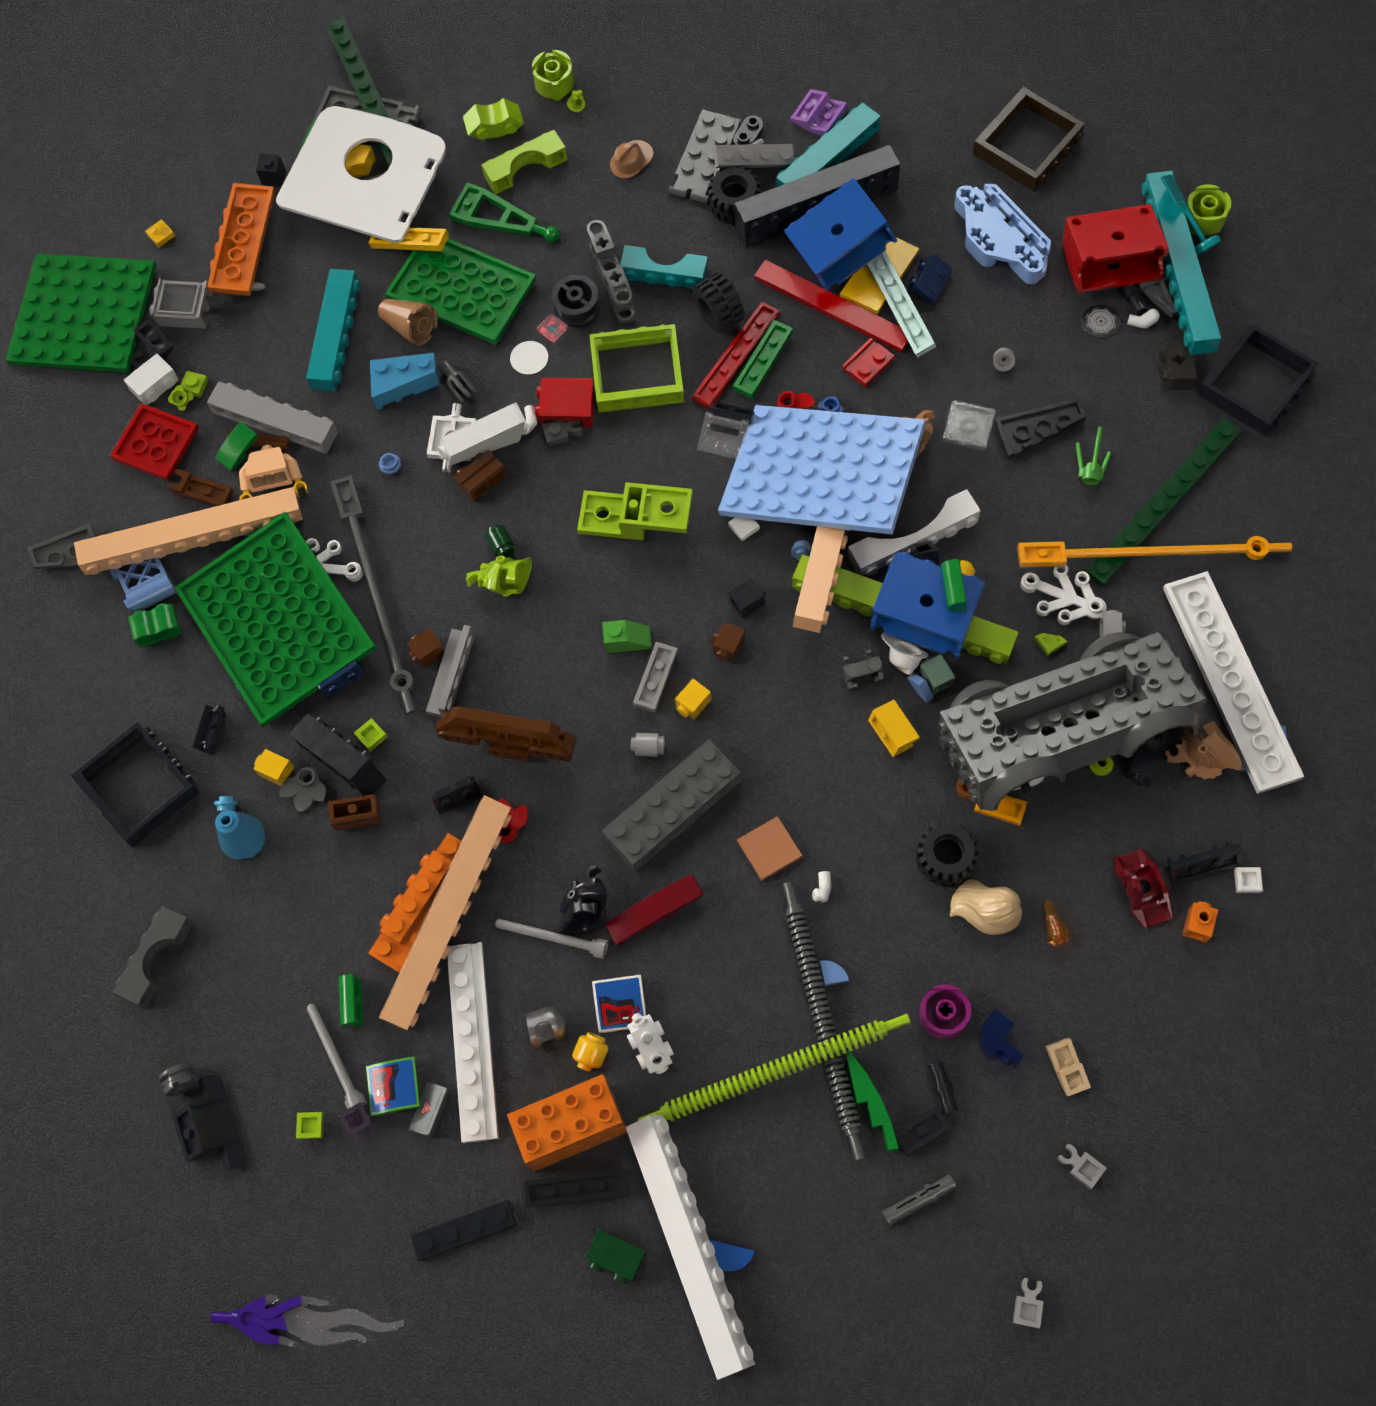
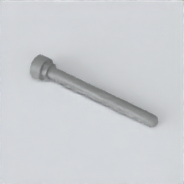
(595, 947)
(352, 1096)

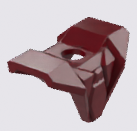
(1150, 907)

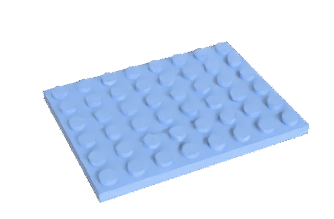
(823, 469)

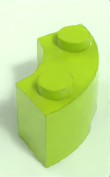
(493, 119)

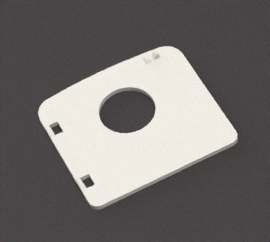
(327, 192)

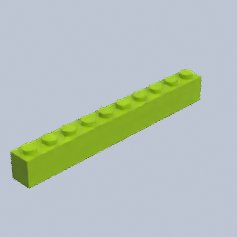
(861, 594)

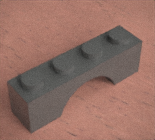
(136, 982)

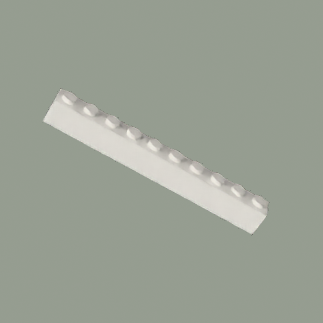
(690, 1246)

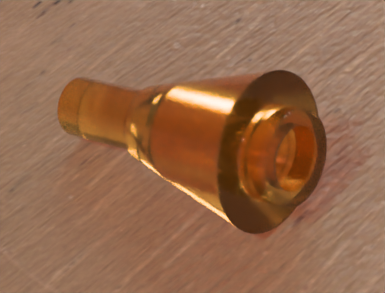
(1056, 930)

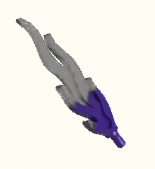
(294, 1318)

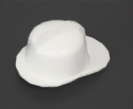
(904, 654)

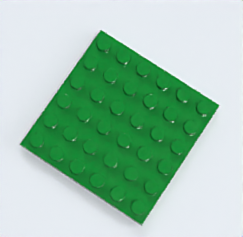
(81, 313)

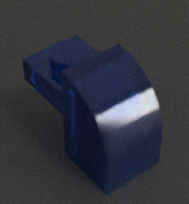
(992, 1039)

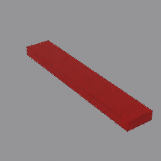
(735, 355)

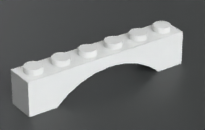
(873, 553)

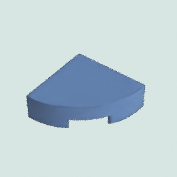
(921, 687)
(832, 973)

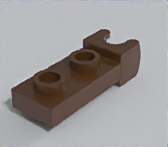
(200, 489)

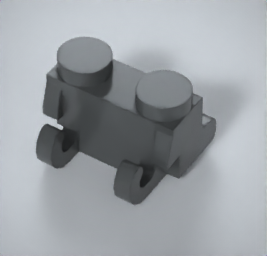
(862, 668)

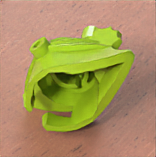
(502, 575)

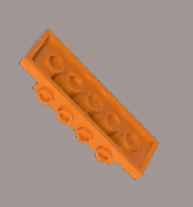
(241, 239)
(411, 909)

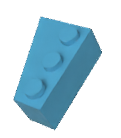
(402, 376)

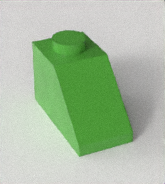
(626, 636)

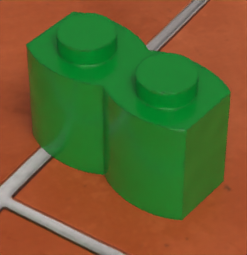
(154, 625)

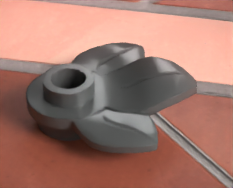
(302, 792)

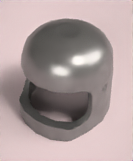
(545, 1026)

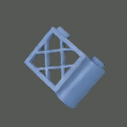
(148, 589)

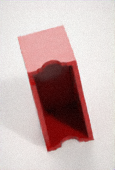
(1118, 236)

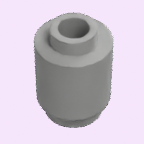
(648, 744)

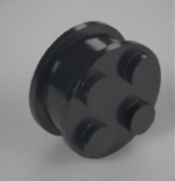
(576, 300)

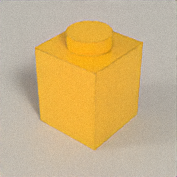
(692, 699)
(273, 767)

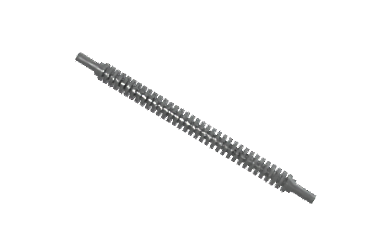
(813, 984)

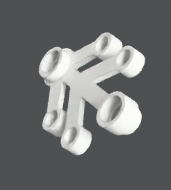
(336, 569)
(1066, 596)

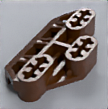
(506, 734)

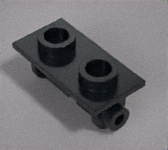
(209, 729)
(448, 798)

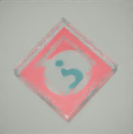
(552, 328)

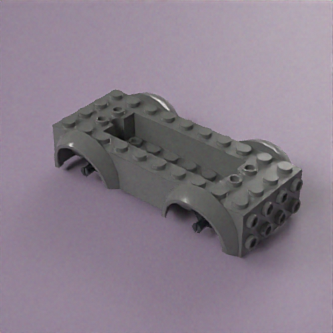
(1124, 678)

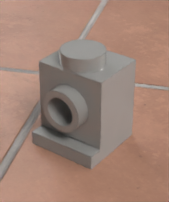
(1111, 622)

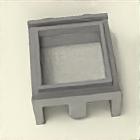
(180, 304)

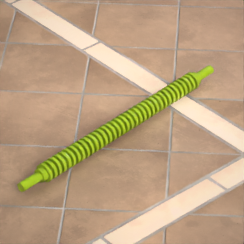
(880, 1029)

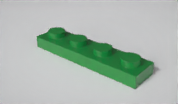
(762, 359)

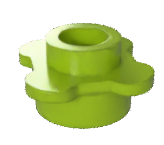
(176, 393)

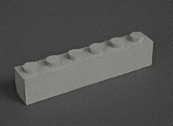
(272, 417)

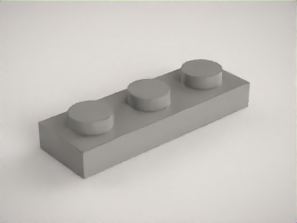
(655, 677)

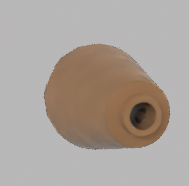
(409, 319)

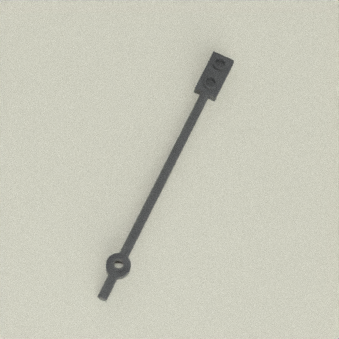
(350, 510)

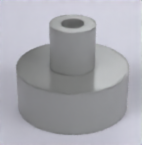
(1003, 359)

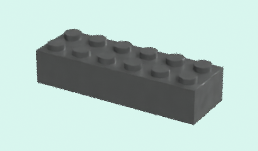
(672, 805)

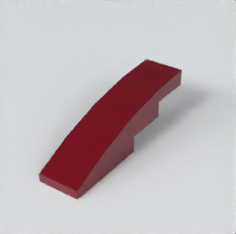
(654, 909)

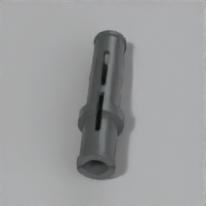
(925, 1196)

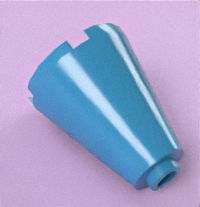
(239, 834)

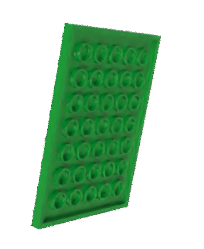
(274, 618)

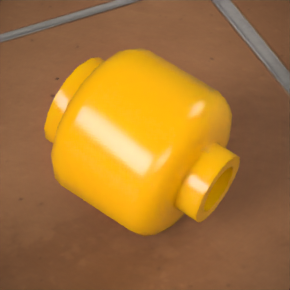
(590, 1051)

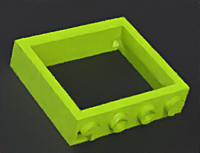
(639, 397)

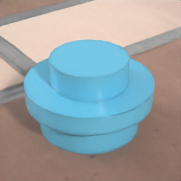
(226, 803)

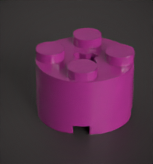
(956, 1005)

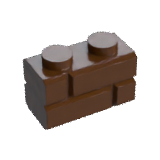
(480, 475)
(355, 812)

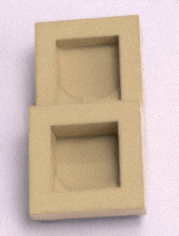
(1067, 1067)

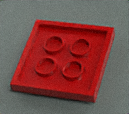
(154, 442)

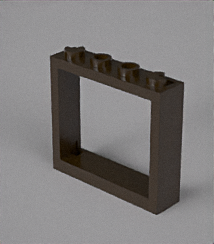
(1012, 167)

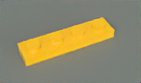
(415, 239)

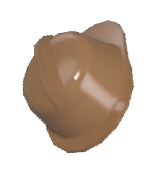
(631, 158)

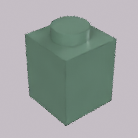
(936, 673)

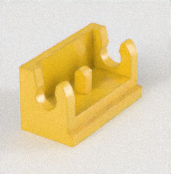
(893, 728)

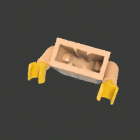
(269, 470)

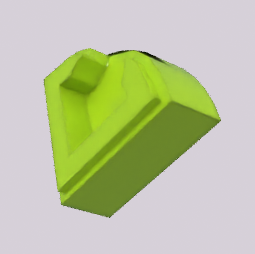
(1050, 643)

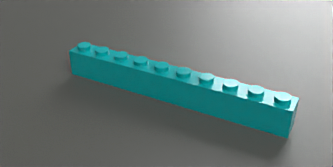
(1183, 269)

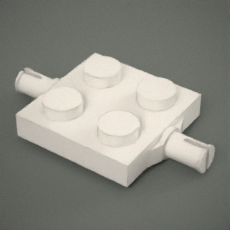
(443, 426)

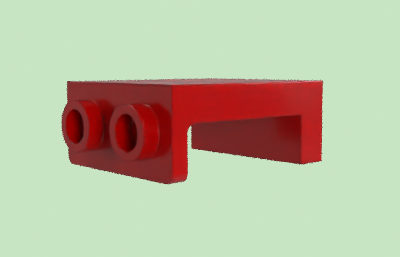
(566, 400)

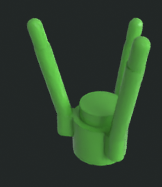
(1092, 473)

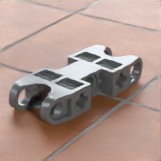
(610, 271)

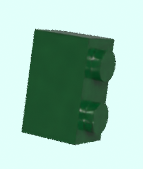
(616, 1256)

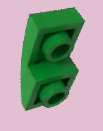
(235, 445)

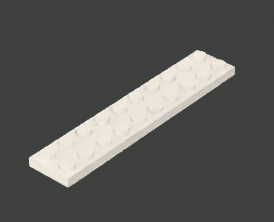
(1233, 683)

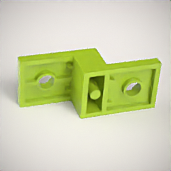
(635, 511)

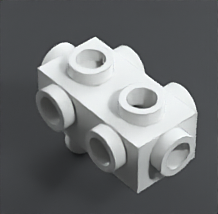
(646, 1037)

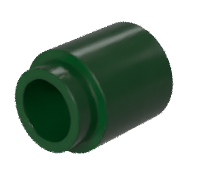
(500, 541)

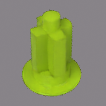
(576, 102)

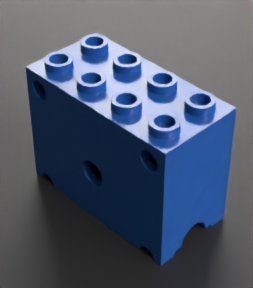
(834, 228)
(915, 605)

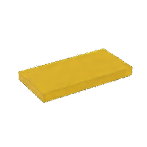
(862, 286)

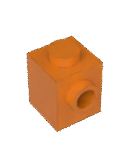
(1200, 921)

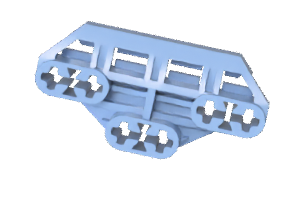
(993, 239)

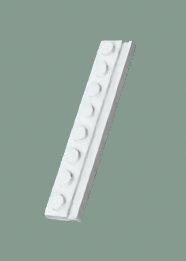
(472, 1043)

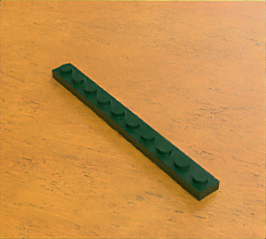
(358, 74)
(1165, 499)

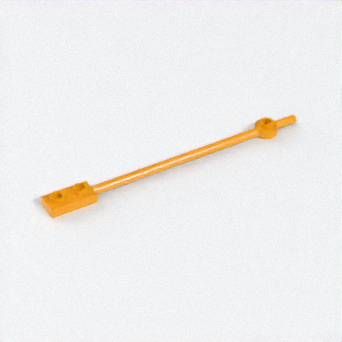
(1054, 553)

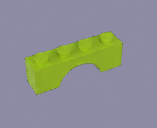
(543, 150)

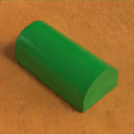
(954, 585)
(350, 1001)

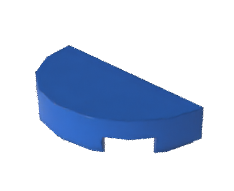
(731, 1257)

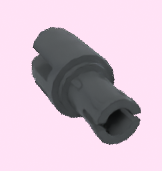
(457, 380)

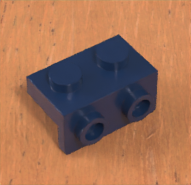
(929, 278)
(337, 681)

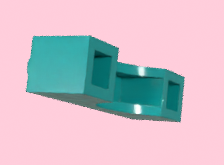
(684, 273)

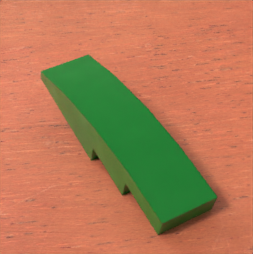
(866, 1094)

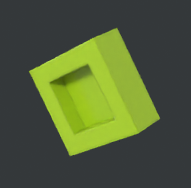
(194, 383)
(370, 734)
(310, 1125)

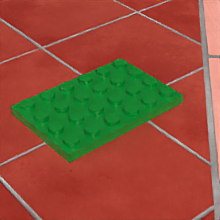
(464, 288)

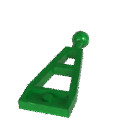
(471, 199)

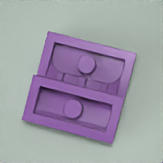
(818, 112)

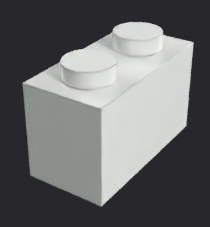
(151, 380)

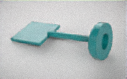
(1179, 199)

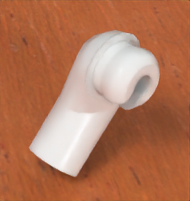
(822, 894)

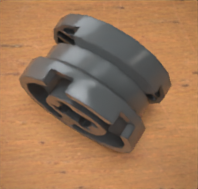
(178, 1079)

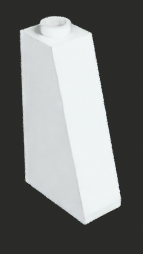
(485, 434)

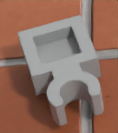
(1085, 1168)
(1028, 1309)

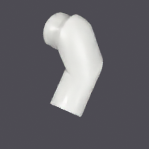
(1145, 320)
(531, 420)

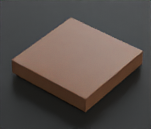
(769, 848)

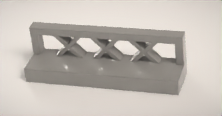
(450, 671)

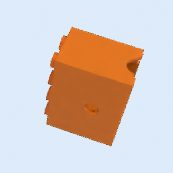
(567, 1123)

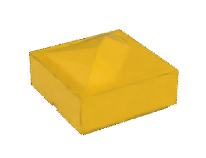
(160, 233)

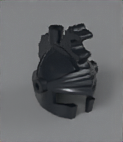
(583, 904)

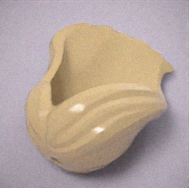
(987, 908)

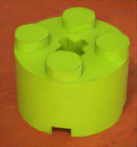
(553, 74)
(1208, 208)

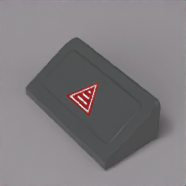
(430, 1110)

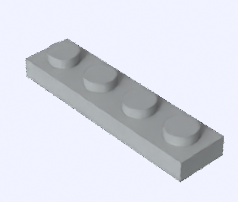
(753, 155)

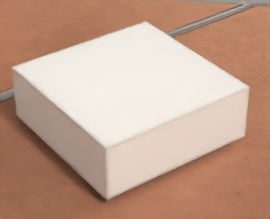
(743, 527)
(1248, 880)

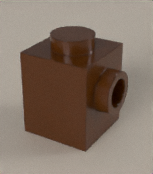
(728, 642)
(425, 648)

